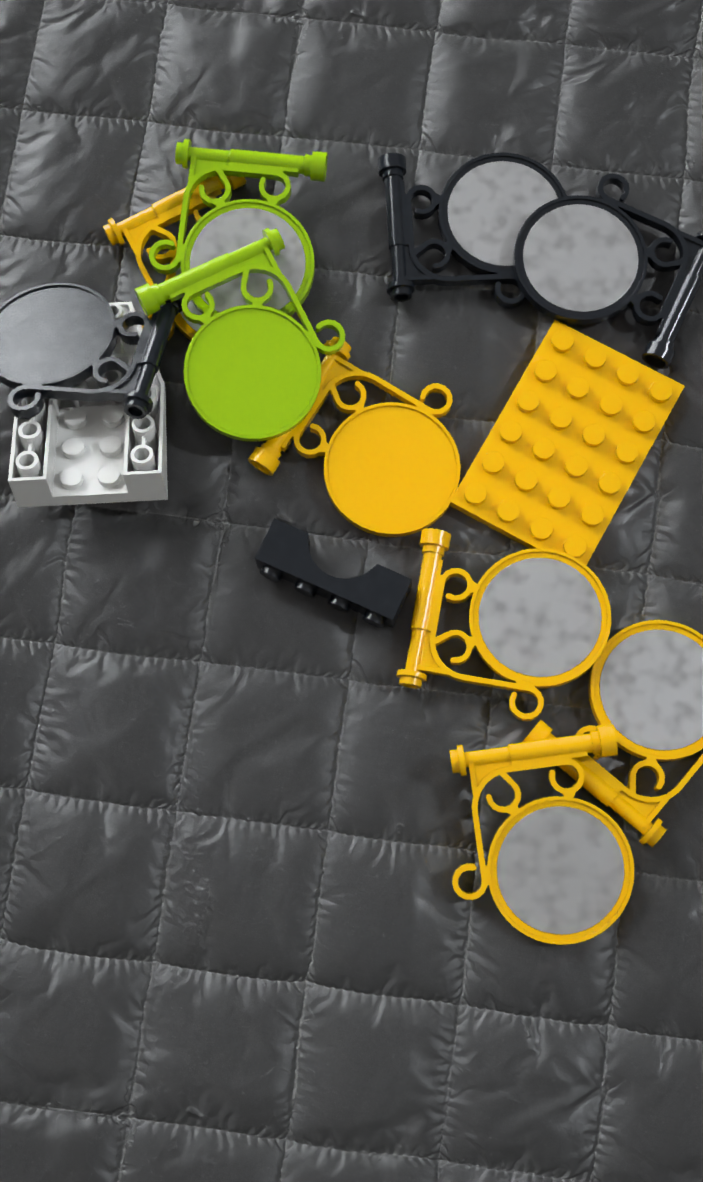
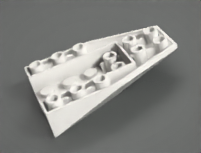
(91, 448)

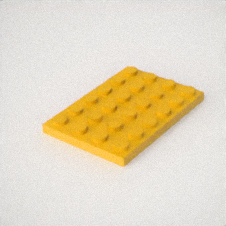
(567, 444)

